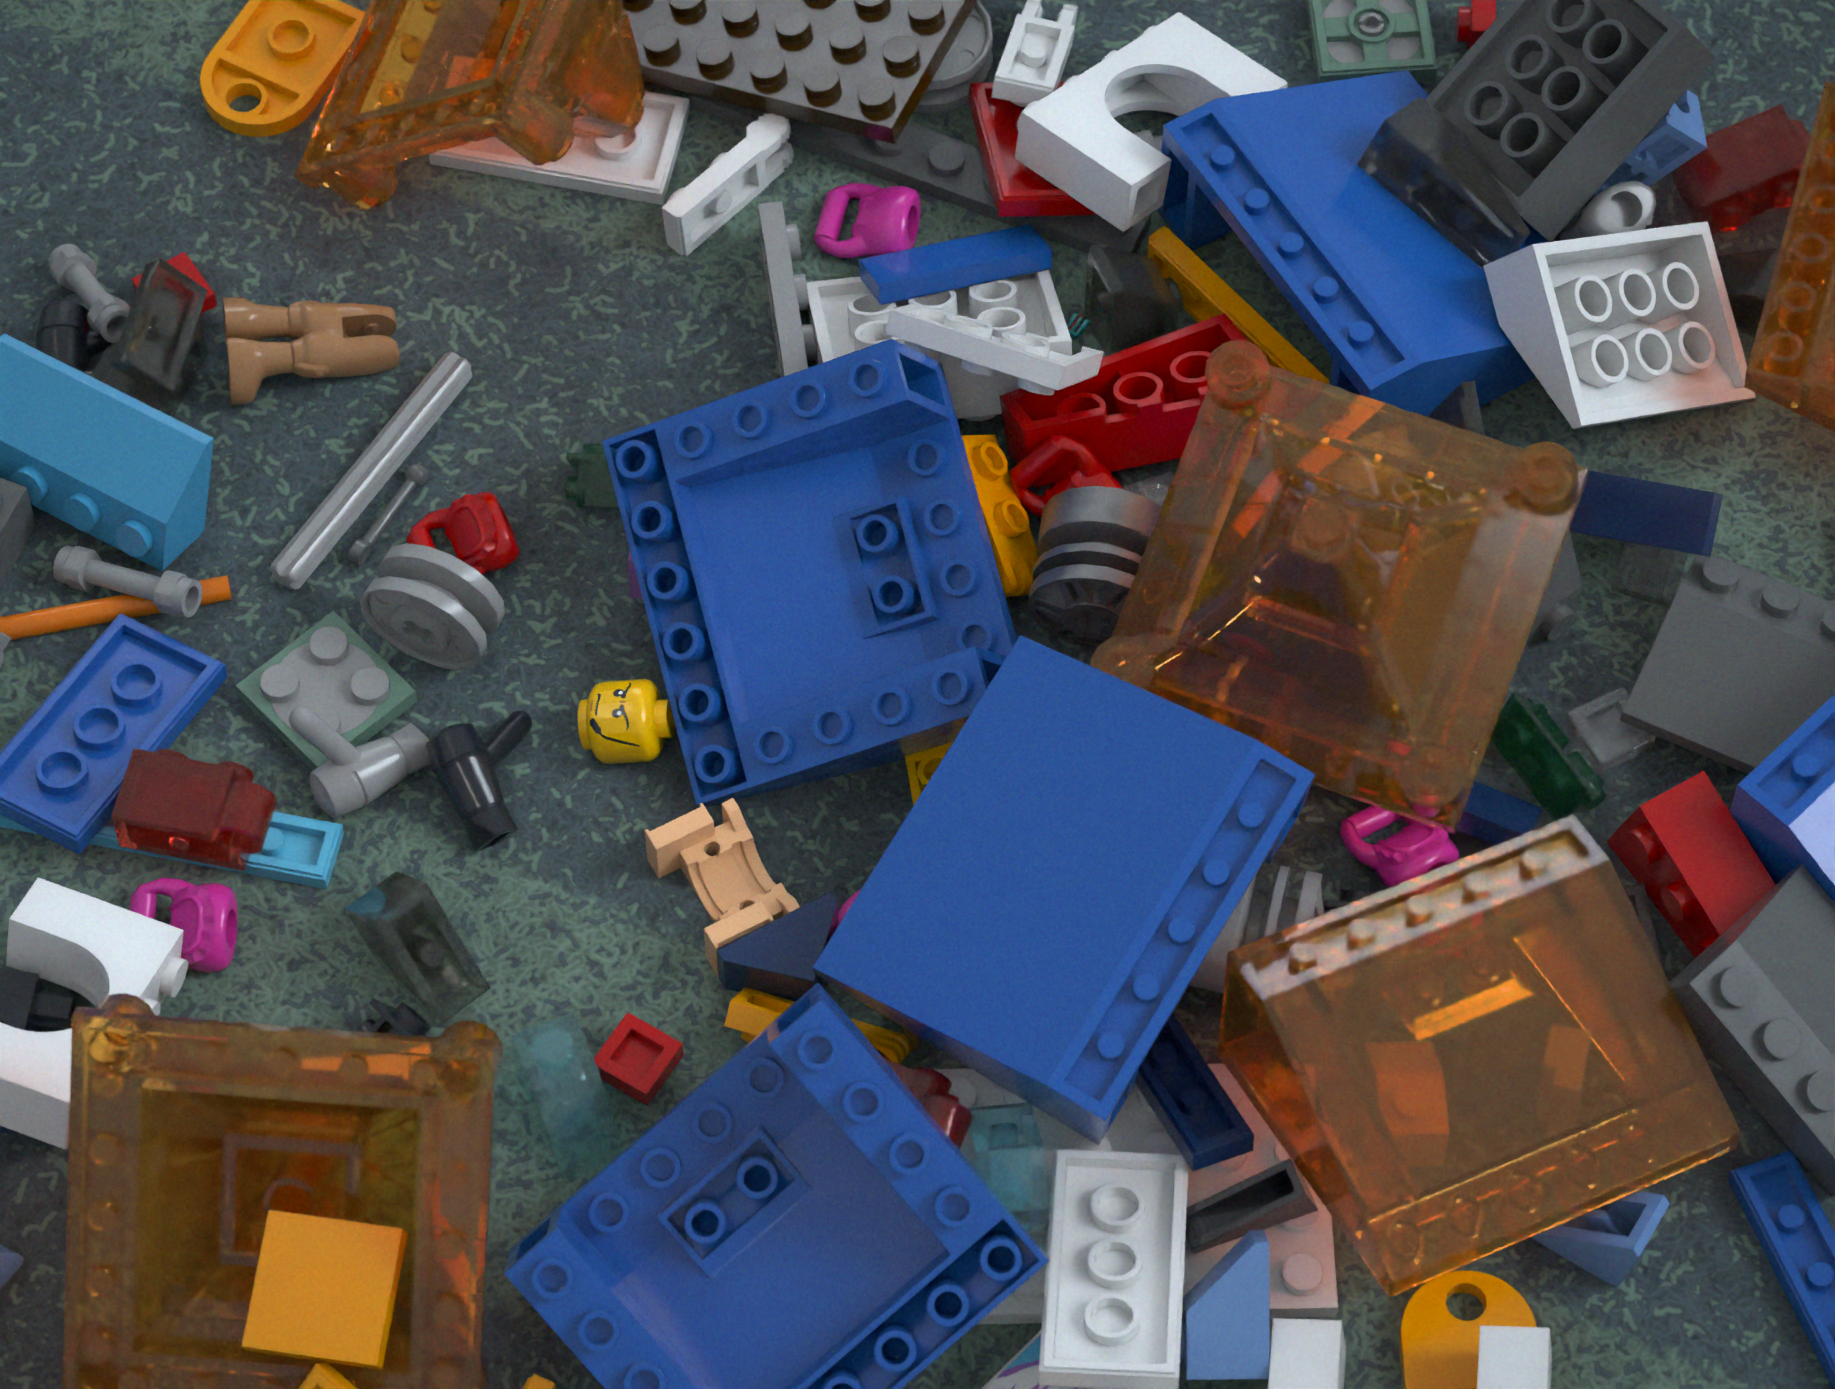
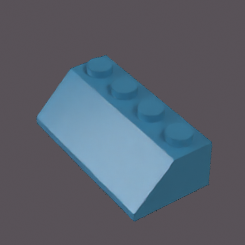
(101, 457)

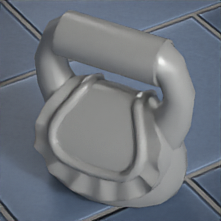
(1614, 210)

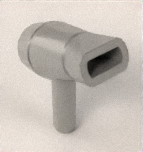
(362, 772)

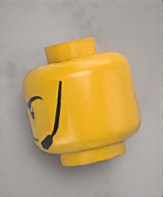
(625, 721)

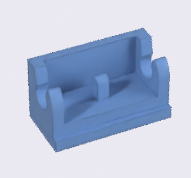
(1666, 147)

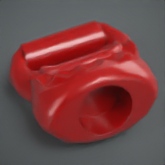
(1046, 455)
(476, 531)

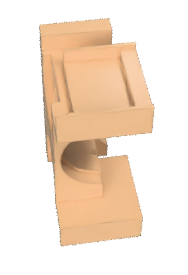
(722, 871)

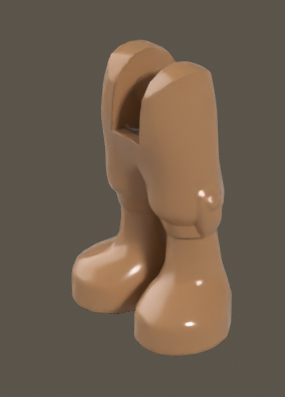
(327, 342)

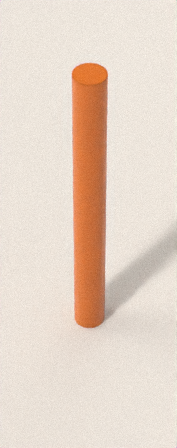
(98, 611)

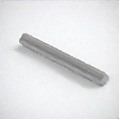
(371, 471)

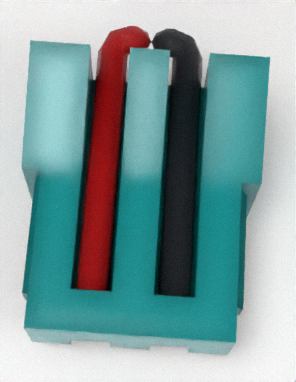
(1077, 325)

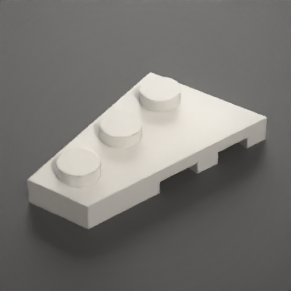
(983, 354)

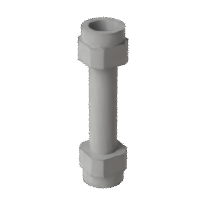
(76, 272)
(171, 592)

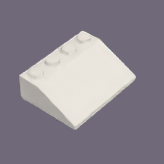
(851, 319)
(1623, 323)

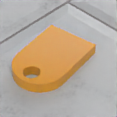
(281, 55)
(1444, 1350)

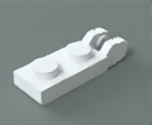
(1034, 55)
(728, 184)

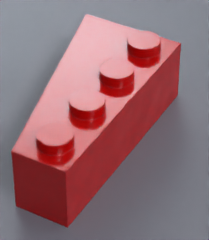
(1131, 411)
(1692, 861)

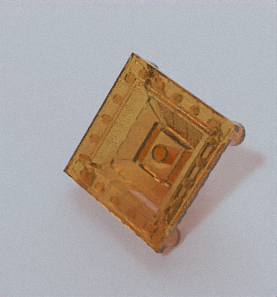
(469, 72)
(1345, 582)
(209, 1125)

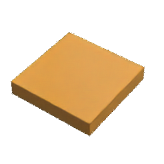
(325, 1289)

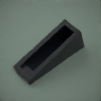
(1249, 1205)

